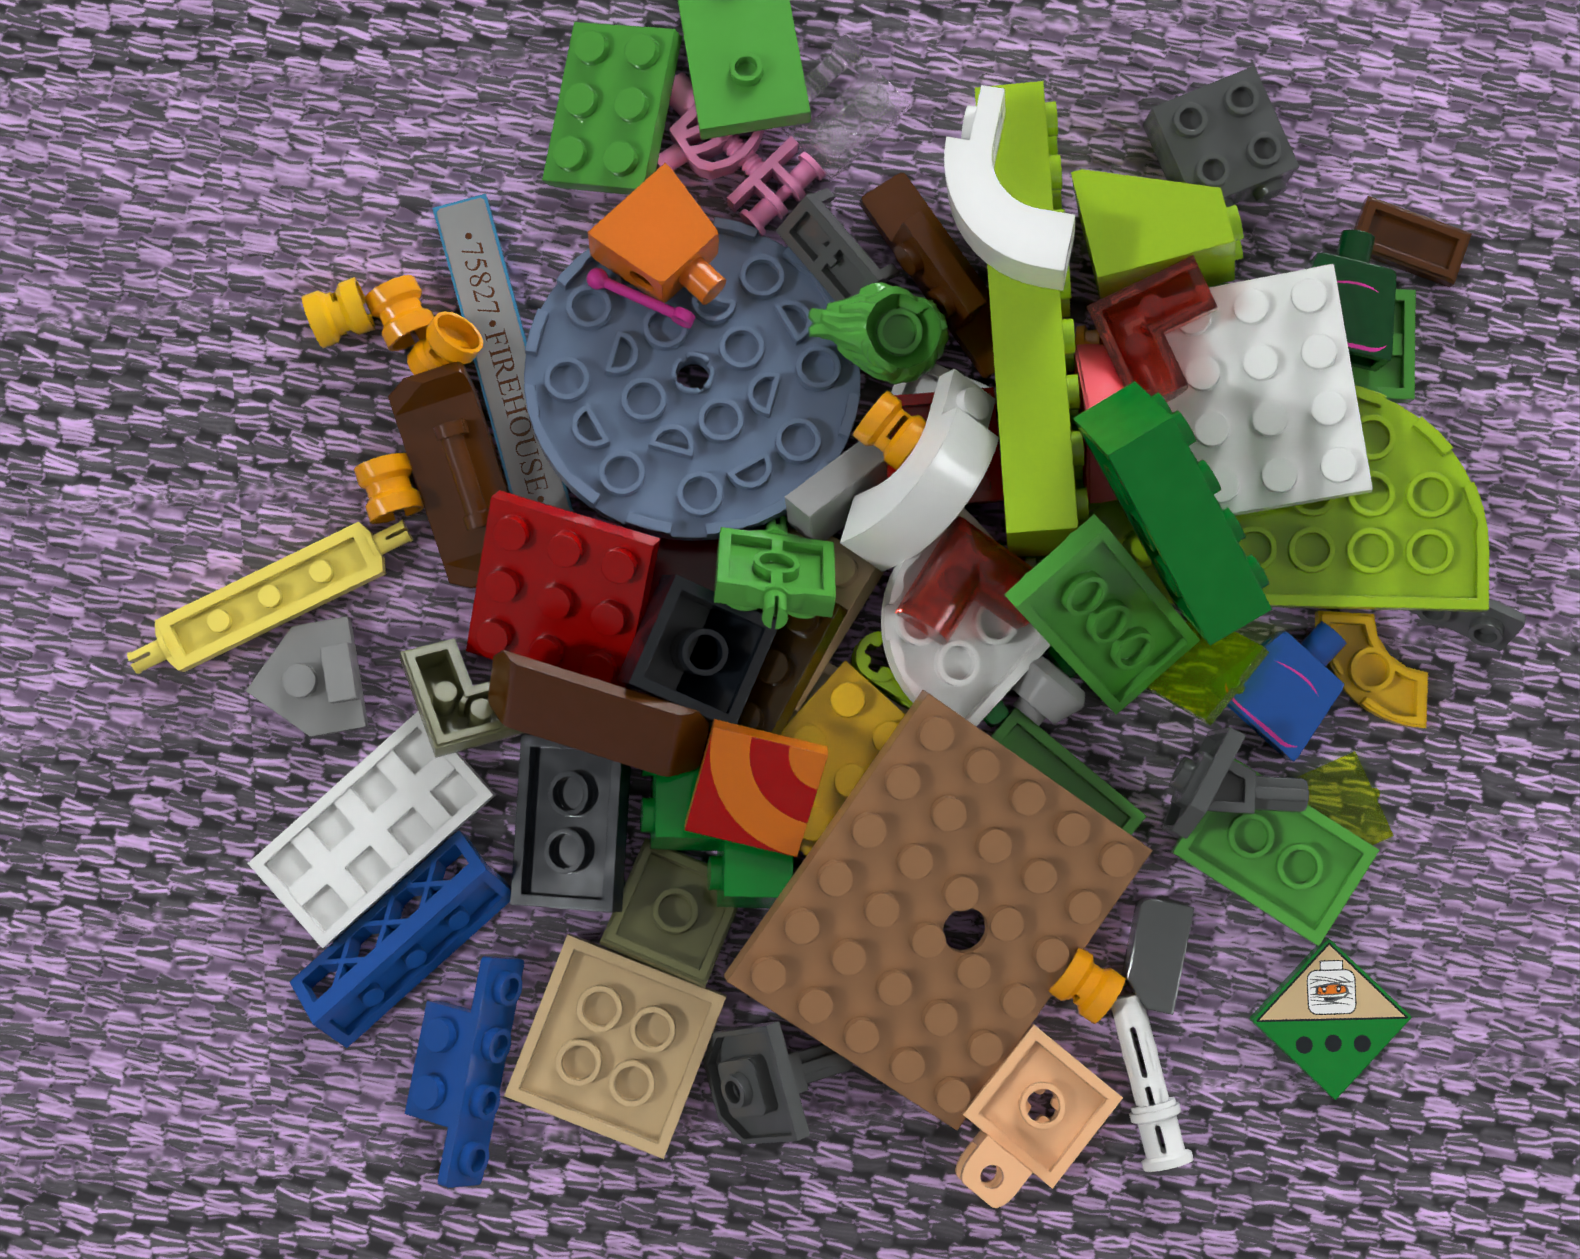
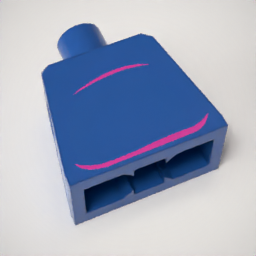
(1291, 689)

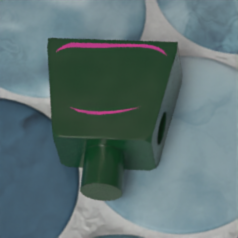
(1365, 299)

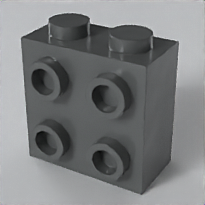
(1224, 139)

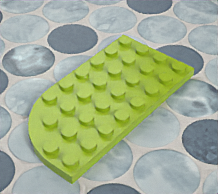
(1401, 547)

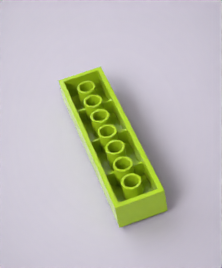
(1035, 349)

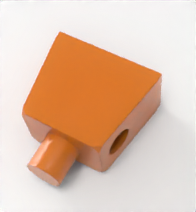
(660, 241)

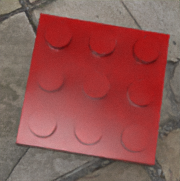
(560, 587)

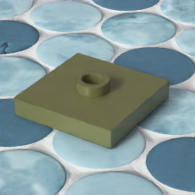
(670, 916)

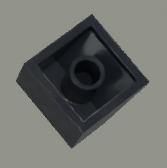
(697, 650)

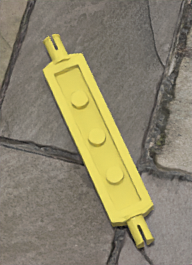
(270, 597)

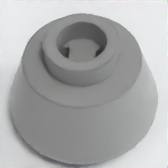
(1047, 693)

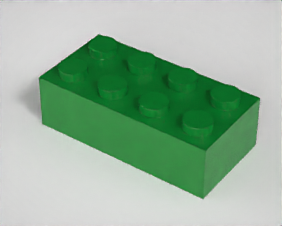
(1175, 510)

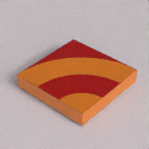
(756, 788)

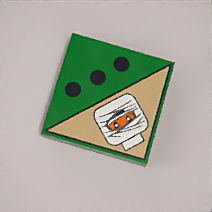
(1330, 1018)

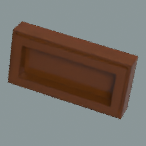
(1413, 241)

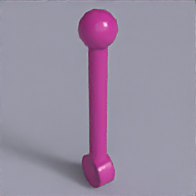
(598, 279)

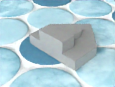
(315, 679)

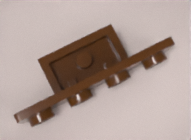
(934, 265)

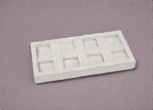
(370, 831)

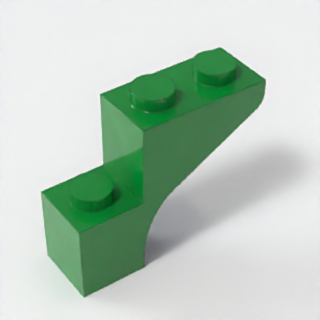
(739, 872)

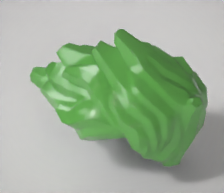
(884, 331)

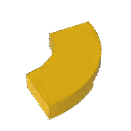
(1373, 675)

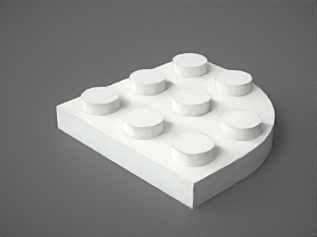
(976, 663)

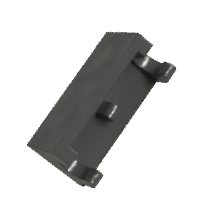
(829, 248)

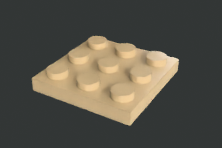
(615, 1046)

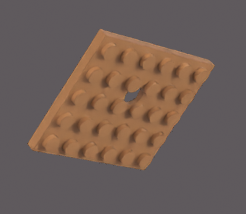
(926, 832)

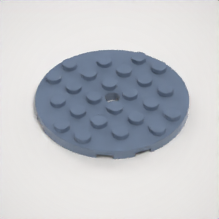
(678, 455)

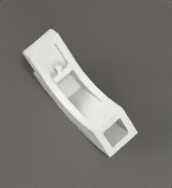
(1003, 232)
(932, 483)

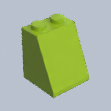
(1149, 224)

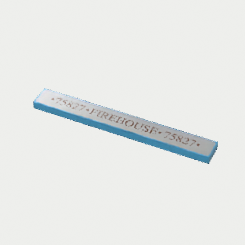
(491, 306)

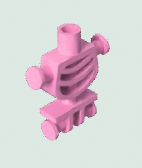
(742, 155)

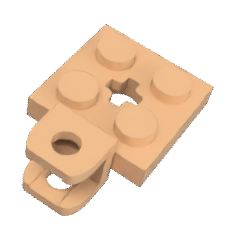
(1028, 1145)

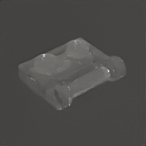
(852, 118)

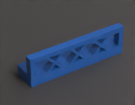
(405, 947)

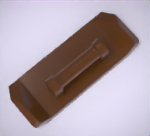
(450, 462)
(596, 716)

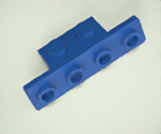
(463, 1066)

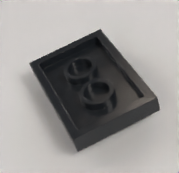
(569, 828)

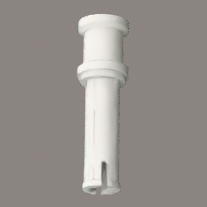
(1148, 1114)

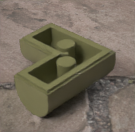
(449, 705)

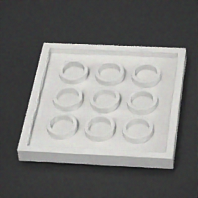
(1273, 393)

